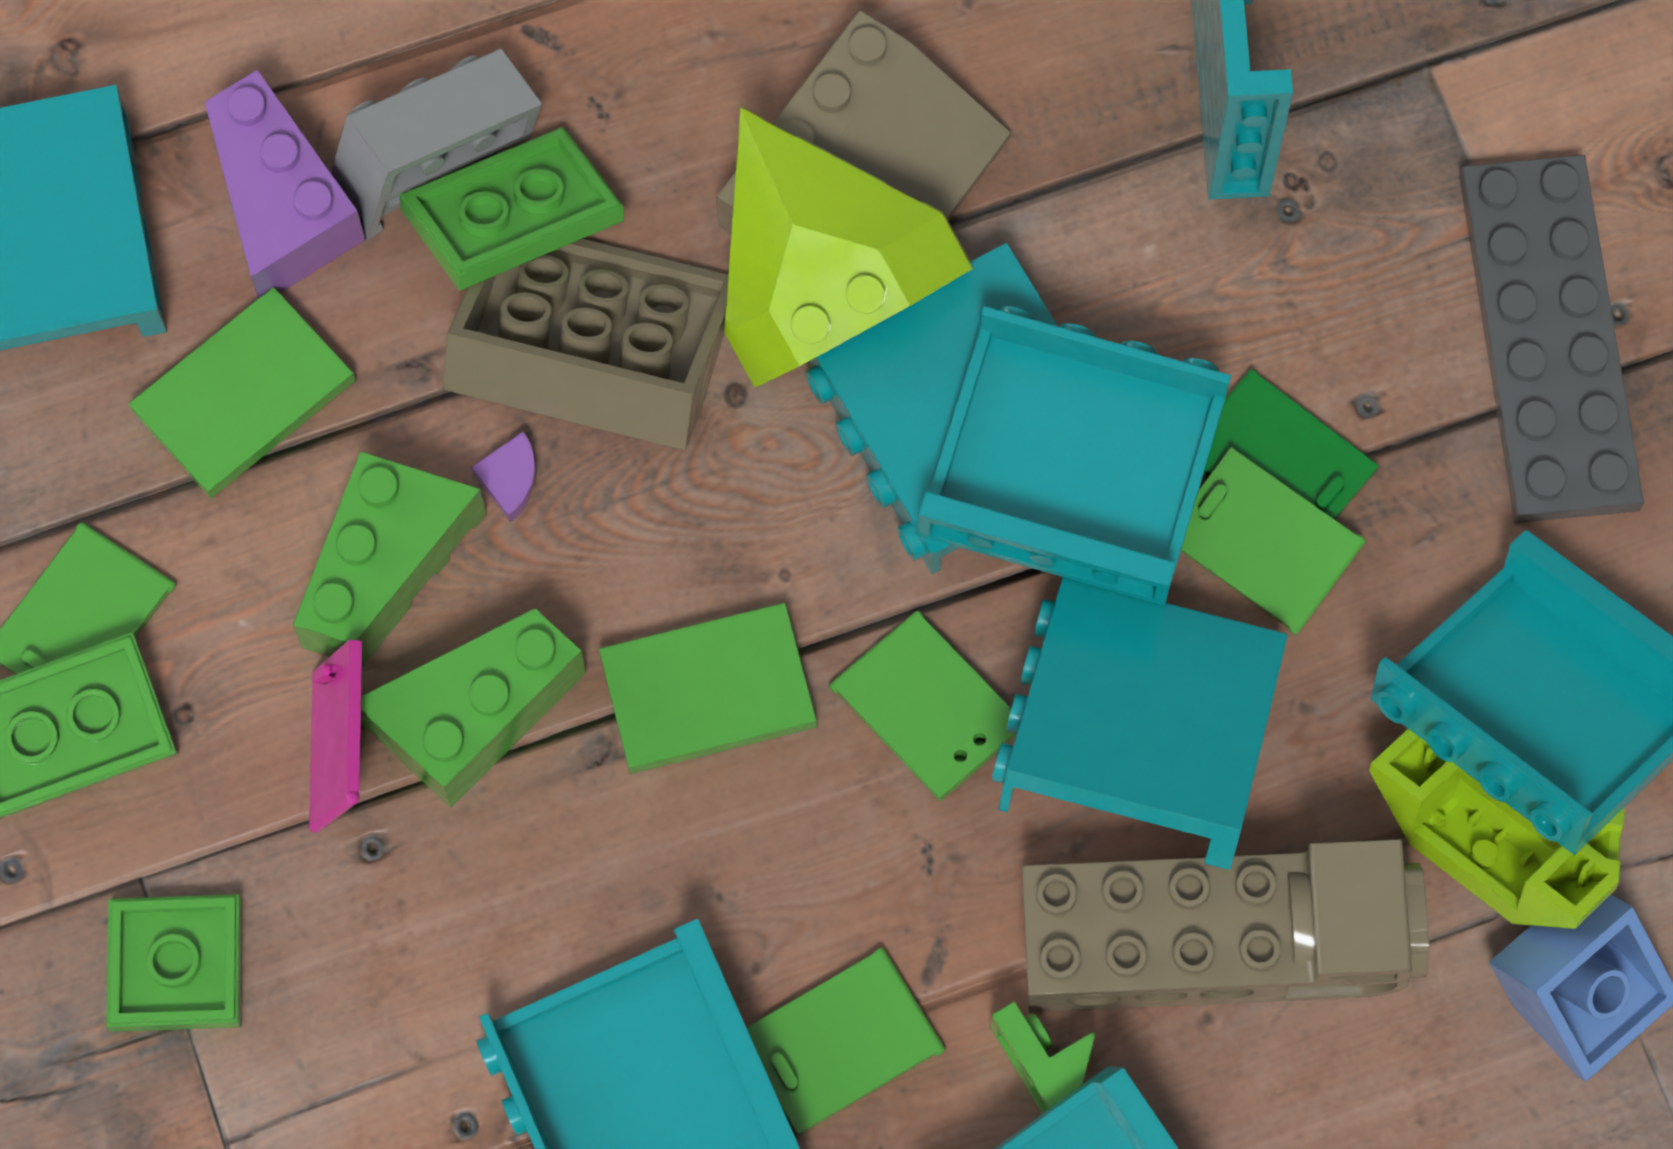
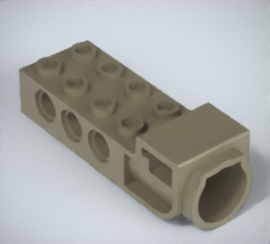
(1199, 934)

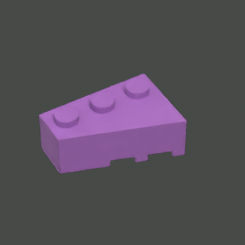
(279, 188)

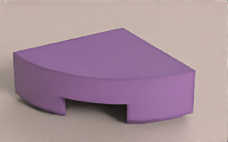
(508, 475)

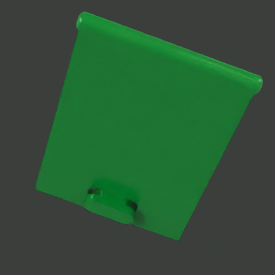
(1289, 445)

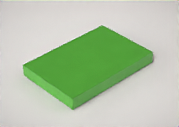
(511, 208)
(242, 392)
(707, 688)
(78, 724)

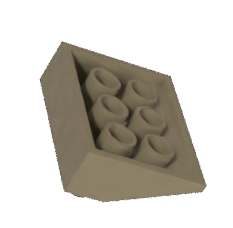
(893, 117)
(593, 340)

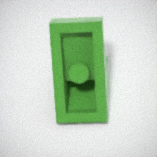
(1026, 1045)

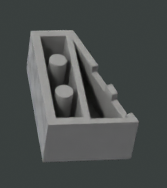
(431, 132)

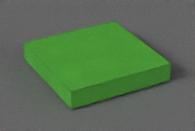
(174, 963)

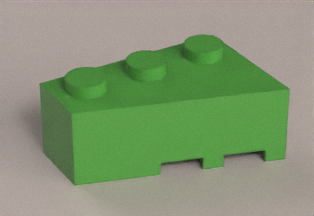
(381, 552)
(473, 702)

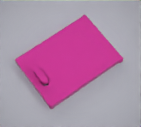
(335, 735)

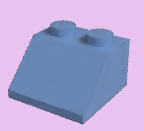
(1587, 985)

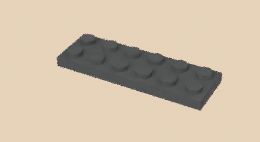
(1550, 339)

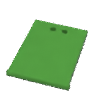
(1267, 541)
(81, 600)
(926, 705)
(843, 1041)

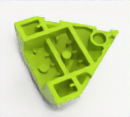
(821, 251)
(1491, 844)

